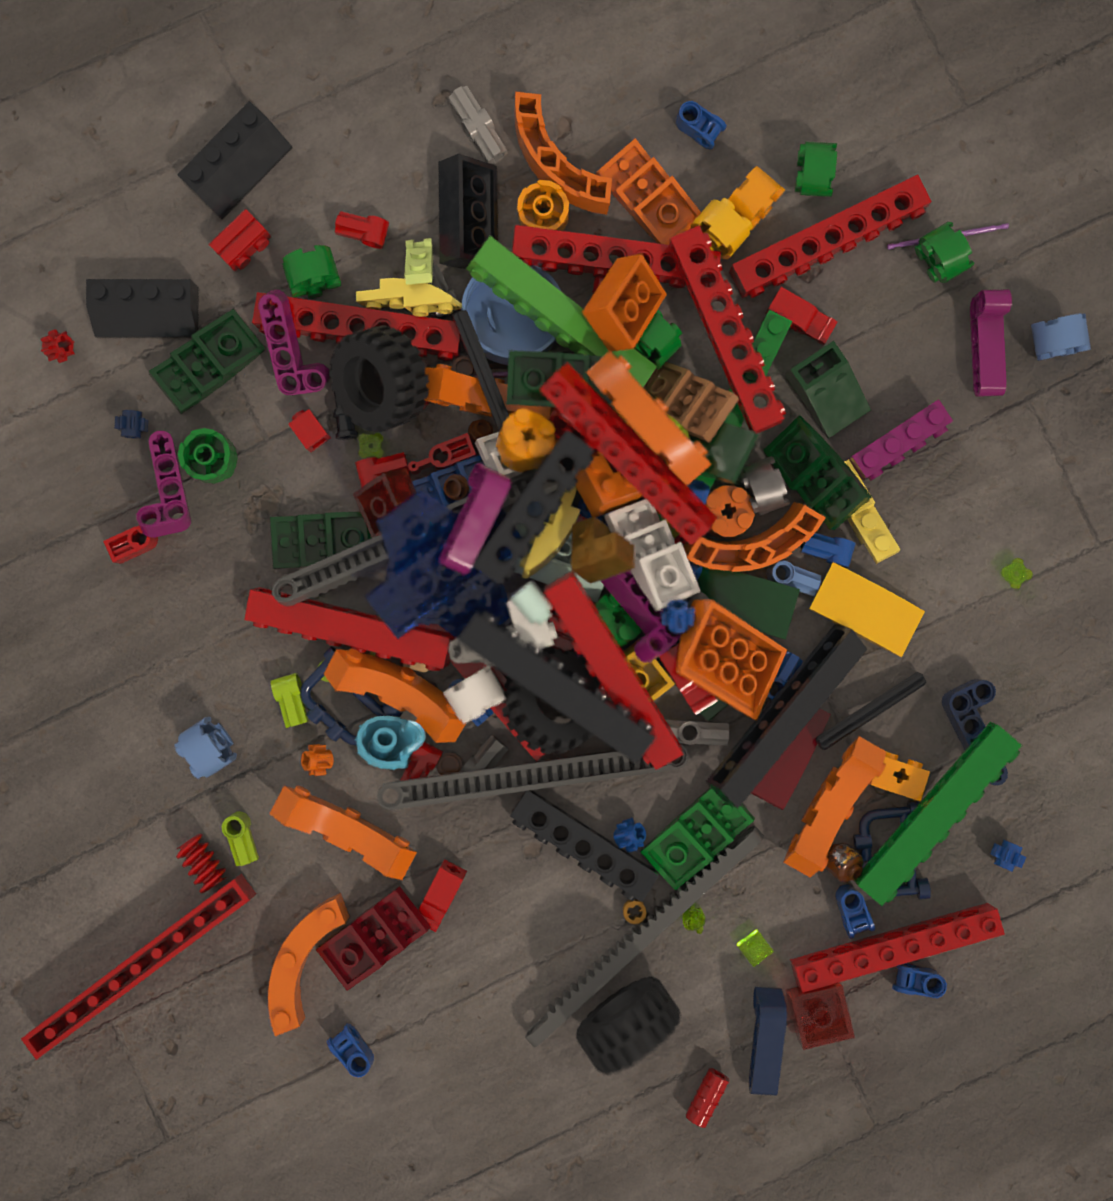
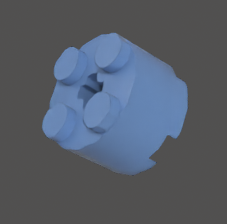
(1061, 336)
(205, 748)

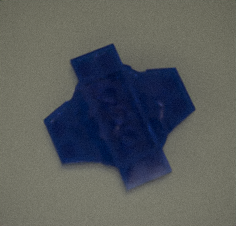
(422, 588)

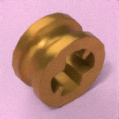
(637, 918)

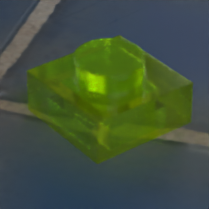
(755, 948)

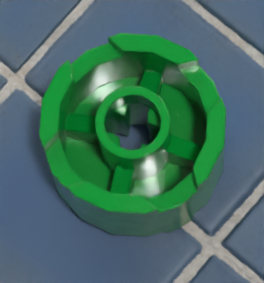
(817, 168)
(944, 253)
(311, 272)
(659, 340)
(197, 446)
(617, 620)

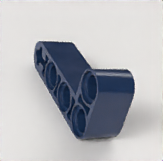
(967, 711)
(767, 1040)

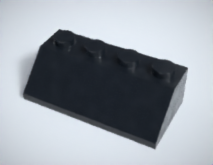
(235, 160)
(466, 208)
(143, 308)

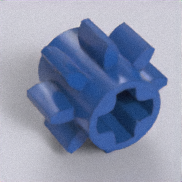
(678, 616)
(629, 835)
(1008, 855)

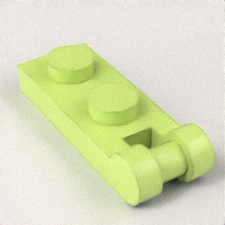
(419, 262)

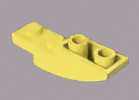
(416, 298)
(871, 528)
(553, 536)

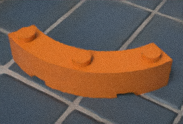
(548, 163)
(465, 391)
(648, 417)
(760, 550)
(396, 687)
(834, 804)
(344, 829)
(284, 984)

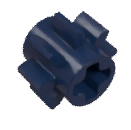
(131, 424)

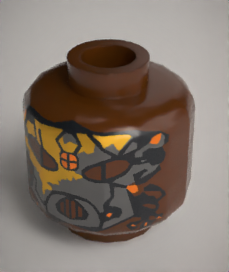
(844, 862)

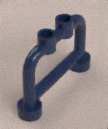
(318, 712)
(864, 843)

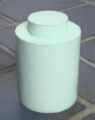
(532, 604)

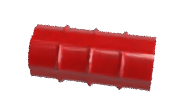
(707, 1097)

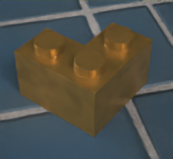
(599, 552)

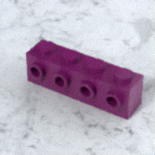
(906, 436)

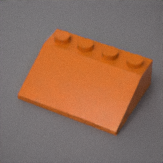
(729, 658)

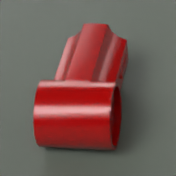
(368, 230)
(372, 467)
(422, 762)

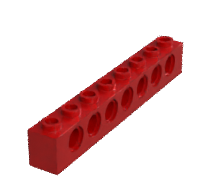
(909, 193)
(697, 242)
(602, 247)
(348, 316)
(629, 454)
(897, 947)

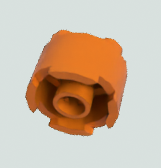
(736, 500)

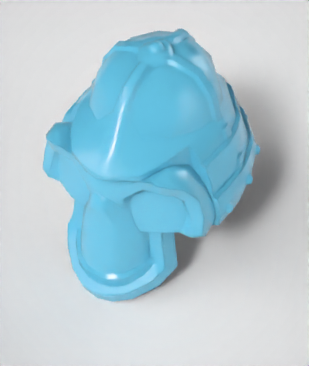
(389, 741)

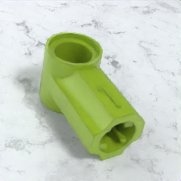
(287, 692)
(241, 841)

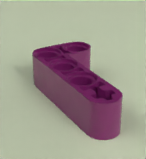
(988, 341)
(289, 343)
(166, 482)
(475, 519)
(637, 605)

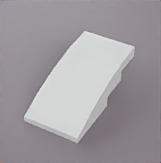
(659, 563)

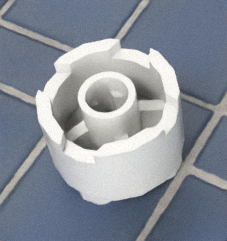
(475, 695)

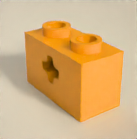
(909, 785)

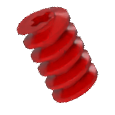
(201, 863)

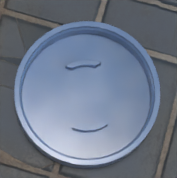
(500, 325)

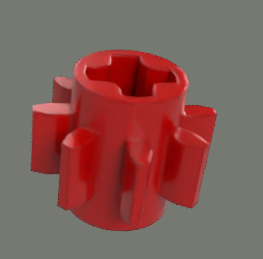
(57, 346)

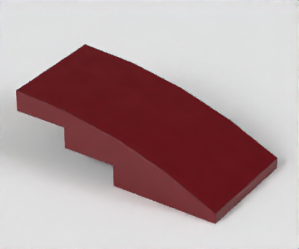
(785, 774)
(373, 938)

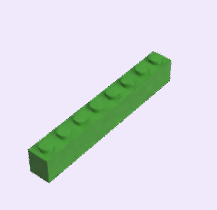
(546, 305)

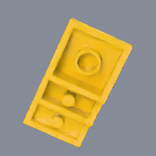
(867, 609)

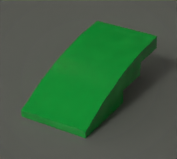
(695, 837)

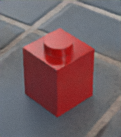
(309, 430)

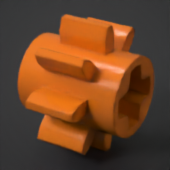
(317, 760)

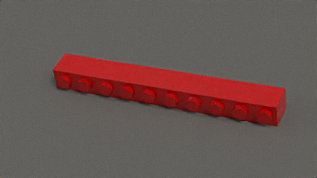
(138, 966)

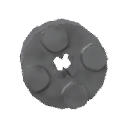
(764, 485)

